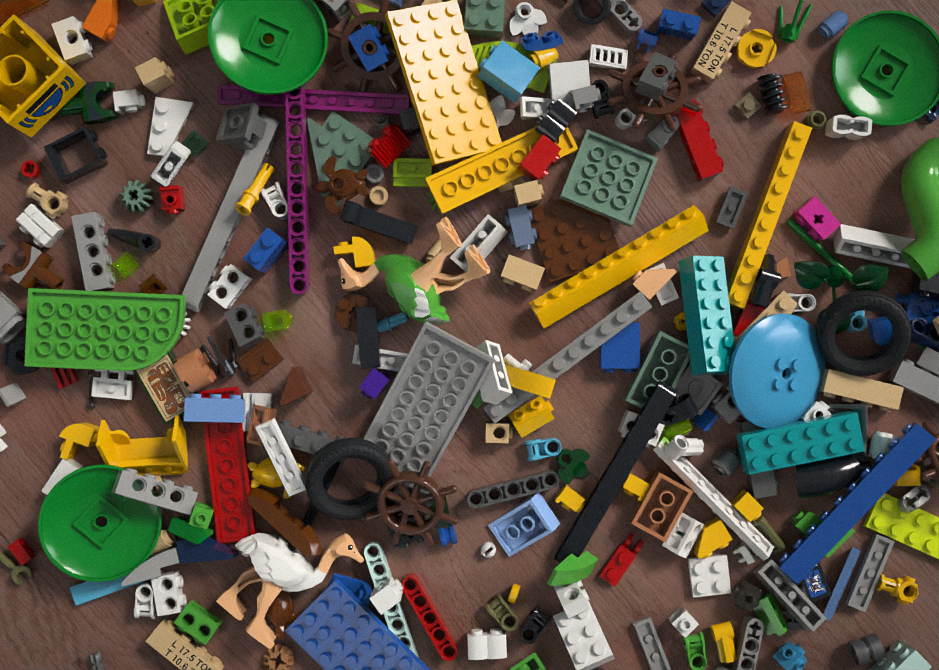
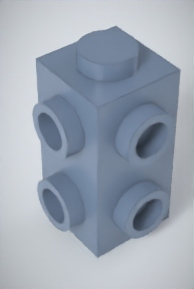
(521, 234)

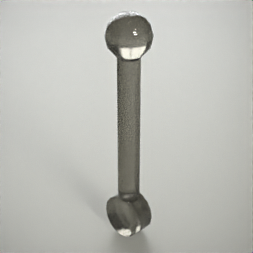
(90, 406)

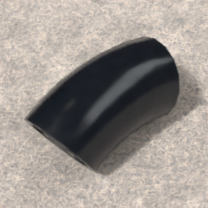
(826, 476)

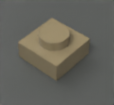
(747, 106)

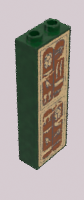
(165, 388)

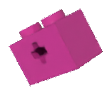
(825, 222)

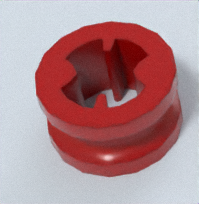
(24, 169)

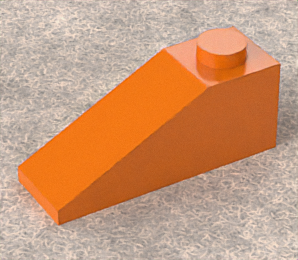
(102, 20)

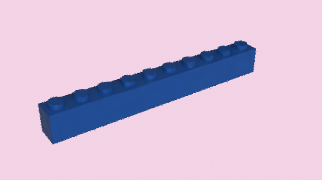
(856, 502)

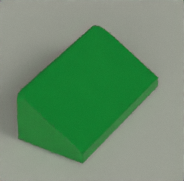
(196, 535)

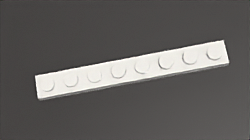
(716, 502)

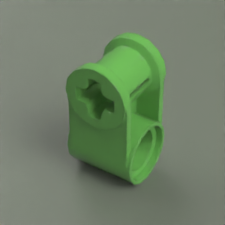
(695, 647)

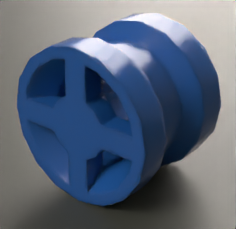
(447, 535)

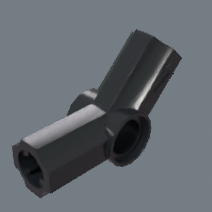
(766, 282)

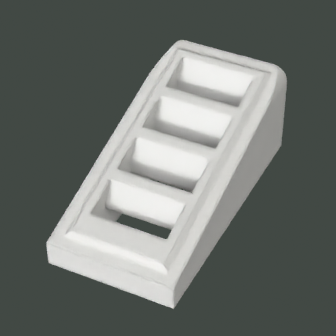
(607, 64)

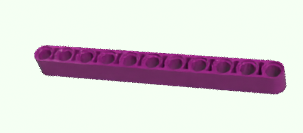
(302, 198)

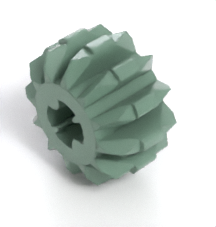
(142, 193)

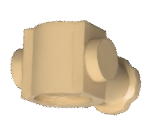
(47, 200)

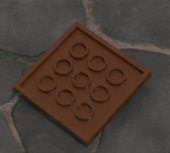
(571, 238)

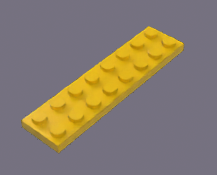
(488, 170)

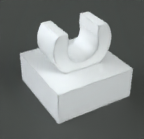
(747, 553)

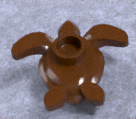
(342, 184)
(280, 613)

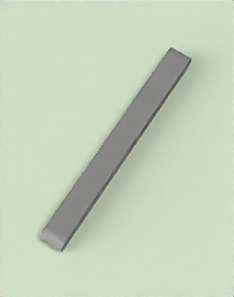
(227, 217)

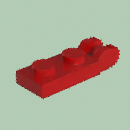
(620, 560)

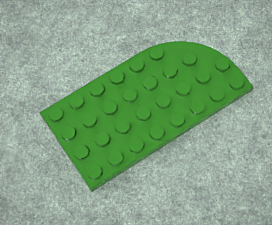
(101, 328)

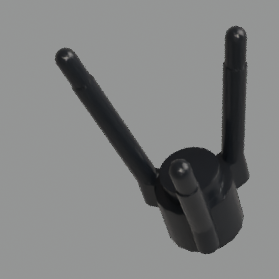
(225, 367)

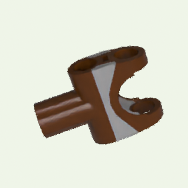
(34, 269)

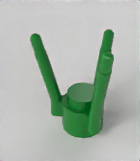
(791, 31)

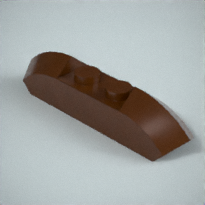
(278, 516)

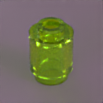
(680, 428)

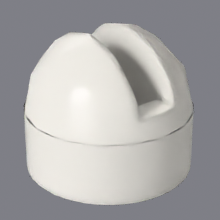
(485, 546)

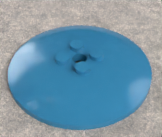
(757, 368)

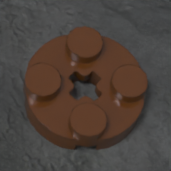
(345, 306)

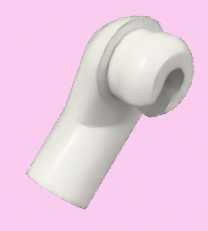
(509, 360)

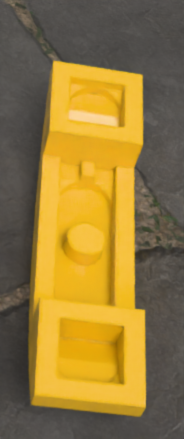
(530, 381)

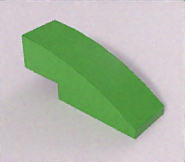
(573, 569)

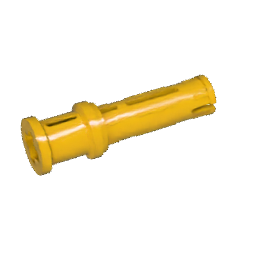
(250, 195)

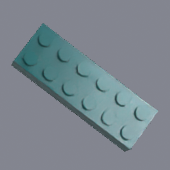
(707, 314)
(800, 442)

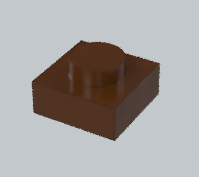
(153, 285)

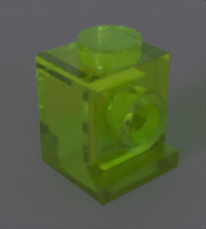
(270, 318)

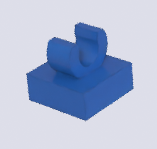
(647, 37)

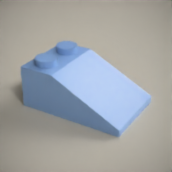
(524, 524)

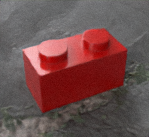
(21, 551)

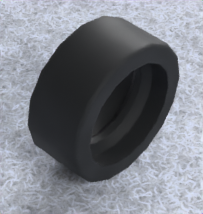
(588, 20)

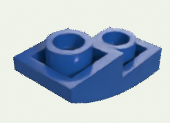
(534, 42)

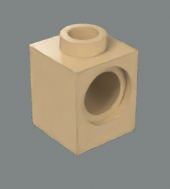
(491, 426)

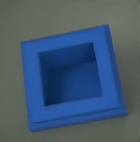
(705, 420)

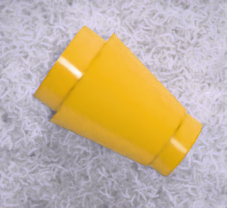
(543, 57)

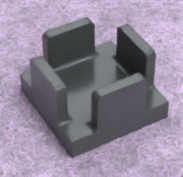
(239, 124)

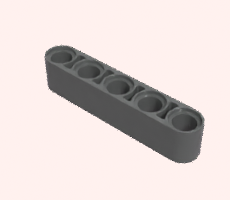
(522, 490)

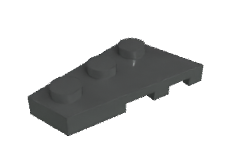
(862, 410)

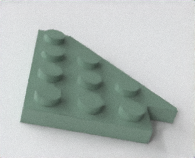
(341, 140)

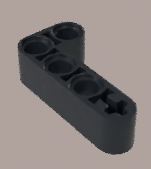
(377, 222)

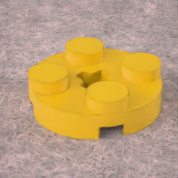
(766, 45)

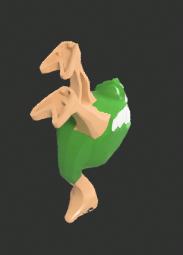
(418, 284)

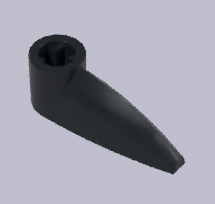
(136, 239)

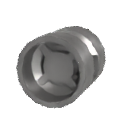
(865, 649)

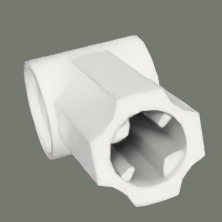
(683, 446)

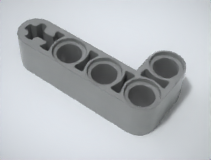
(742, 652)

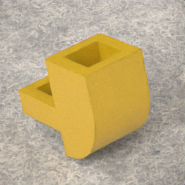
(362, 251)
(76, 434)

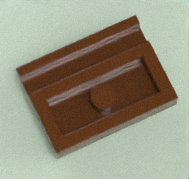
(260, 359)

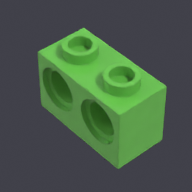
(201, 617)

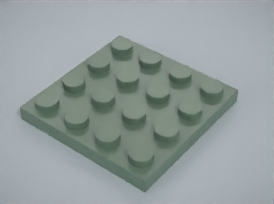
(608, 178)

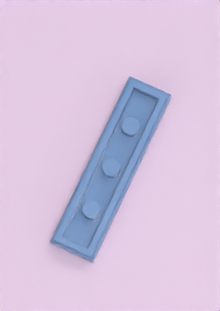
(841, 583)

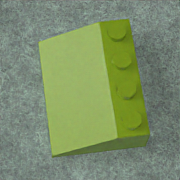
(190, 22)

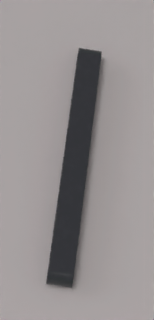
(617, 471)

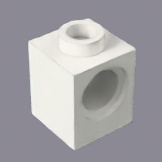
(683, 621)

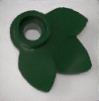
(574, 466)

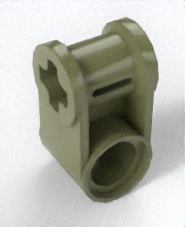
(500, 609)

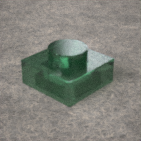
(195, 143)

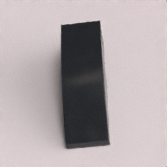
(368, 337)

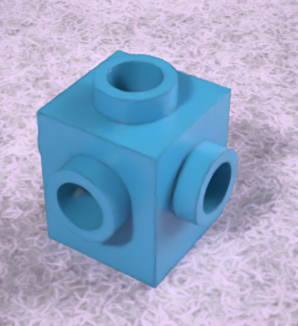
(791, 656)

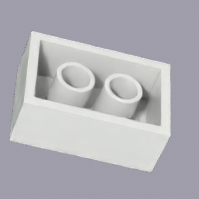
(584, 639)

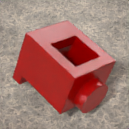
(178, 203)

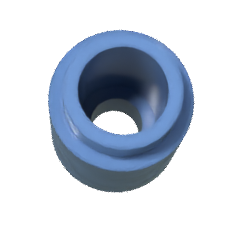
(833, 24)

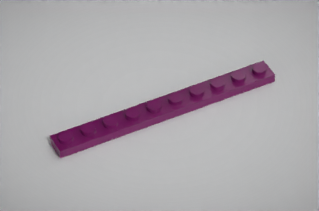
(319, 100)

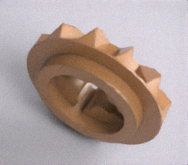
(286, 656)

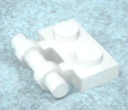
(113, 388)

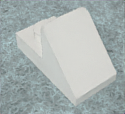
(533, 107)

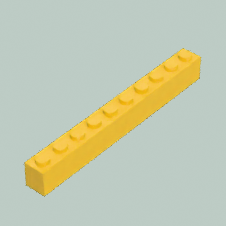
(767, 213)
(619, 266)

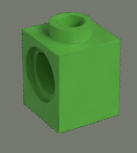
(200, 515)

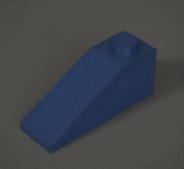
(206, 551)

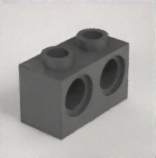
(241, 328)

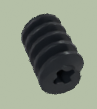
(772, 93)

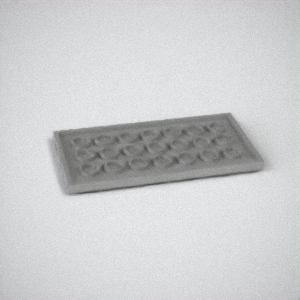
(428, 399)

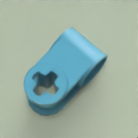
(541, 449)

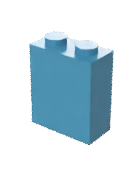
(507, 71)

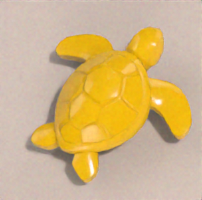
(266, 474)

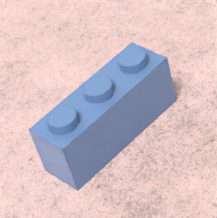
(214, 408)

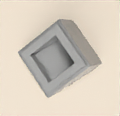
(12, 394)

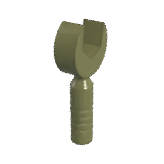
(16, 569)

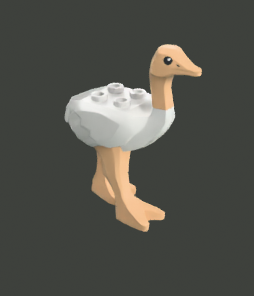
(279, 568)

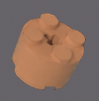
(194, 370)

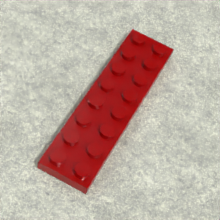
(229, 475)

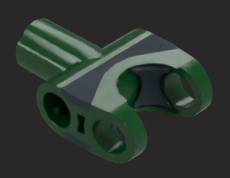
(89, 104)

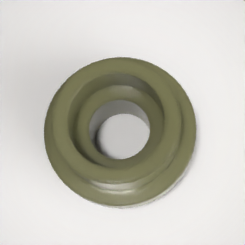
(821, 117)

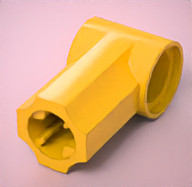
(723, 637)

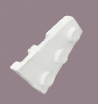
(167, 122)

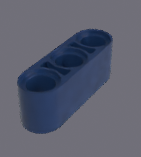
(924, 334)

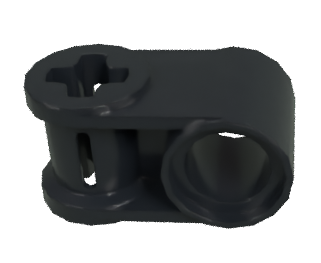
(599, 104)
(679, 410)
(535, 624)

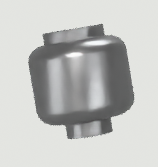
(726, 462)

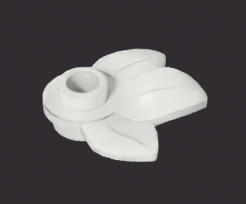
(527, 23)
(501, 116)

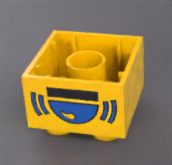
(32, 78)

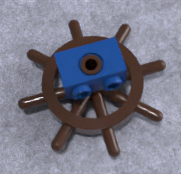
(368, 45)

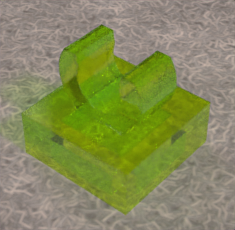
(126, 265)

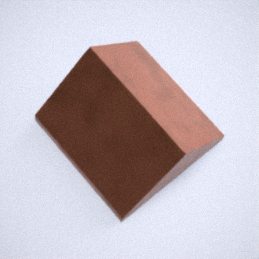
(296, 386)

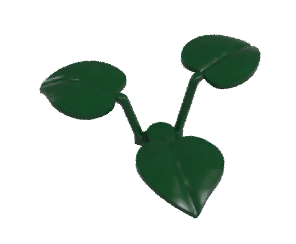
(866, 277)

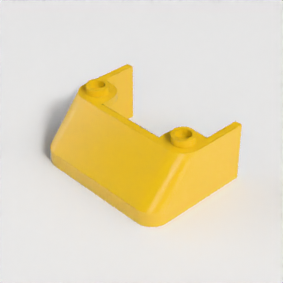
(146, 455)

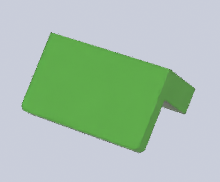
(771, 615)

